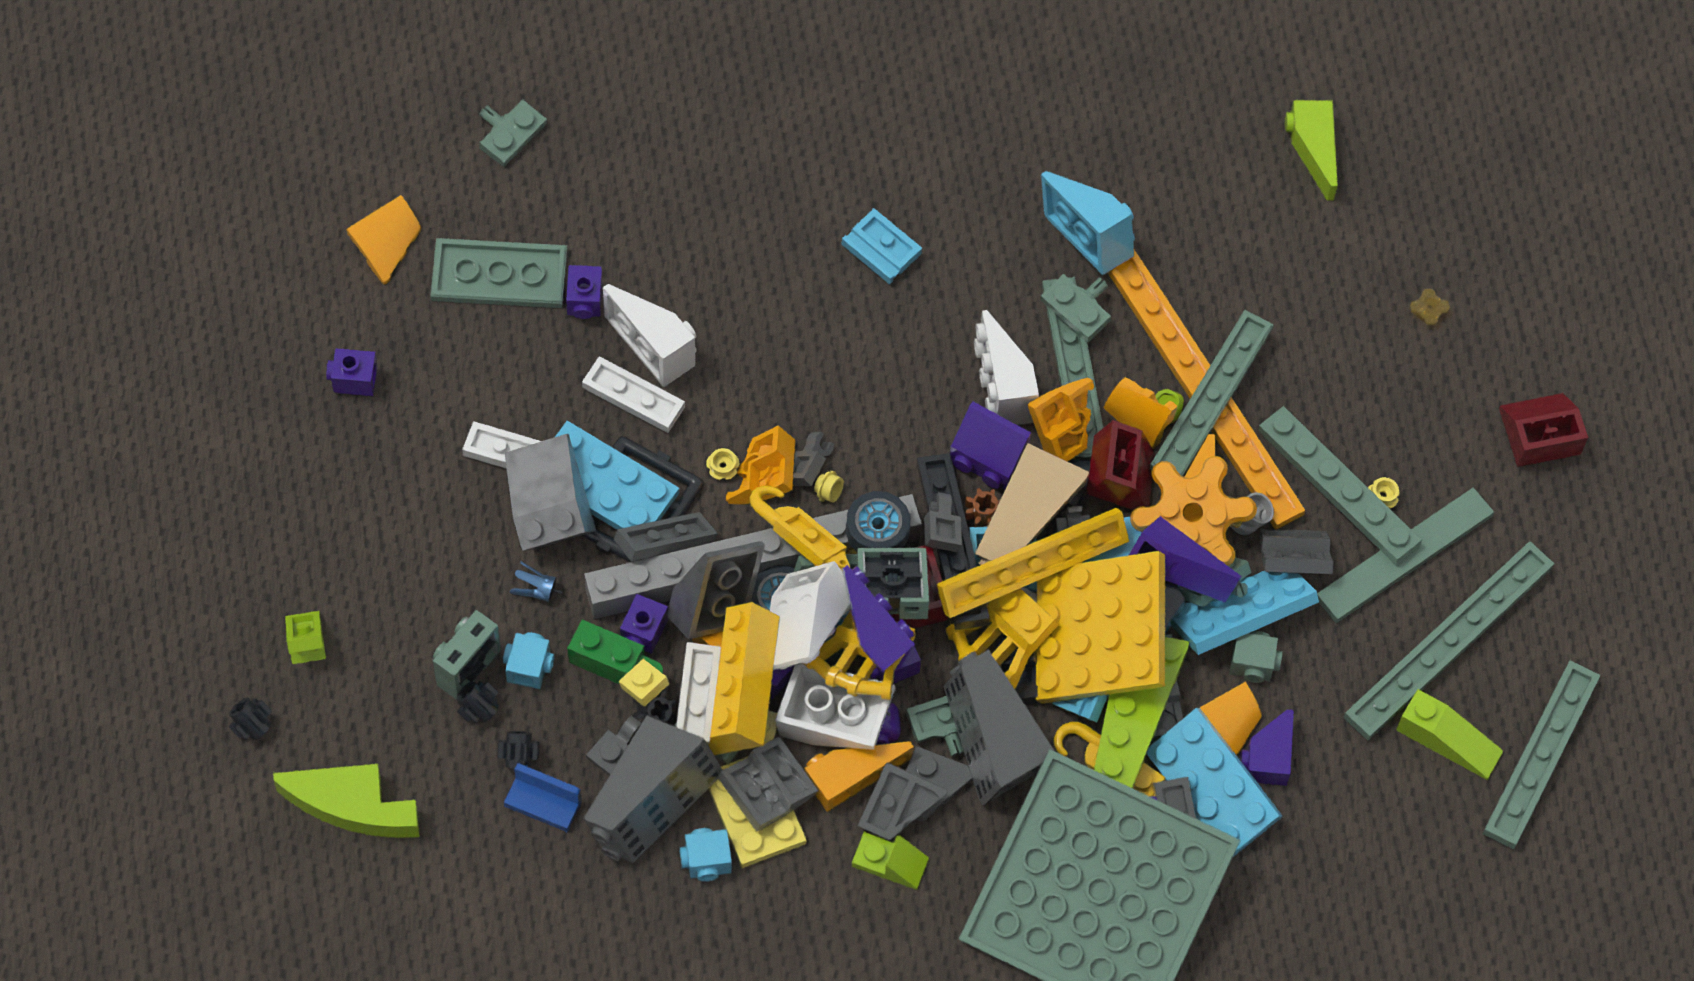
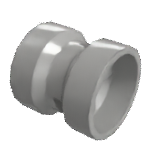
(1264, 514)

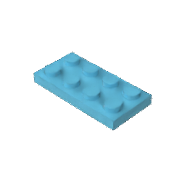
(616, 485)
(1267, 600)
(1219, 782)

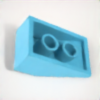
(1089, 220)

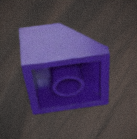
(988, 446)

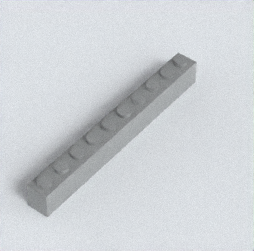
(615, 587)

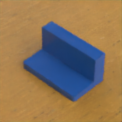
(543, 798)

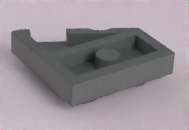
(898, 801)

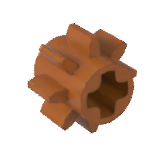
(981, 500)

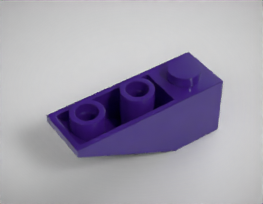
(1187, 561)
(876, 630)

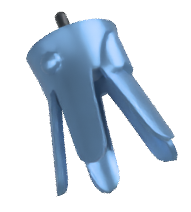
(544, 584)

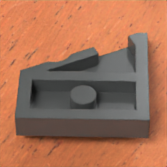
(941, 772)

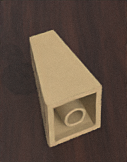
(1030, 502)

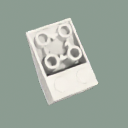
(1004, 372)
(808, 610)

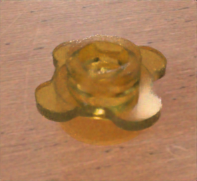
(1427, 315)

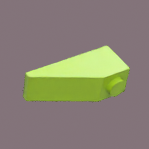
(1314, 140)
(1448, 734)

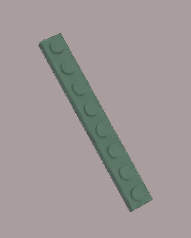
(1448, 640)

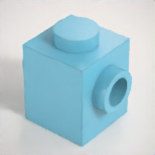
(528, 660)
(706, 854)

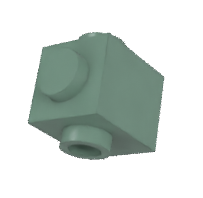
(1255, 657)

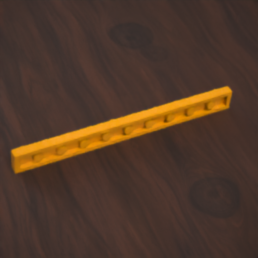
(1189, 368)

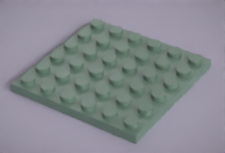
(1097, 881)

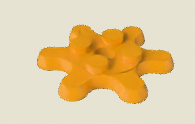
(1205, 492)

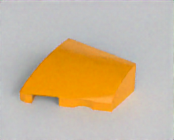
(385, 236)
(1140, 410)
(1063, 419)
(766, 464)
(1234, 715)

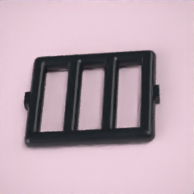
(662, 463)

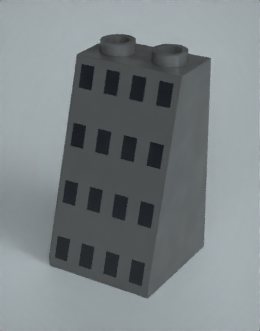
(993, 727)
(650, 788)

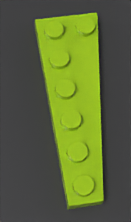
(1133, 720)

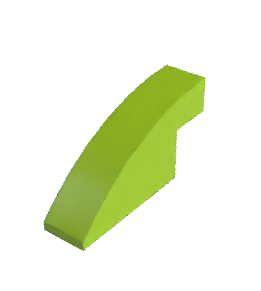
(349, 800)

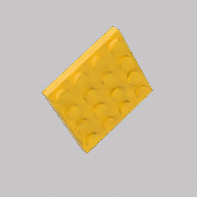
(1107, 628)

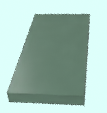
(499, 273)

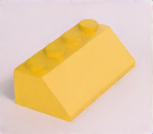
(744, 678)

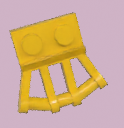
(1022, 623)
(846, 638)

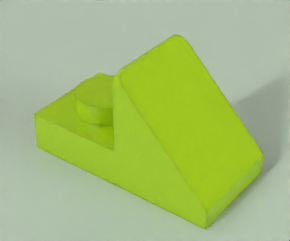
(305, 637)
(891, 860)

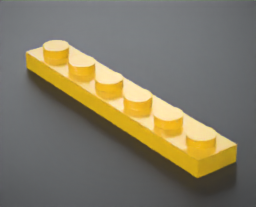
(1032, 562)

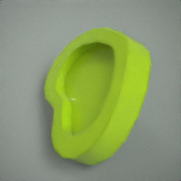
(1168, 395)

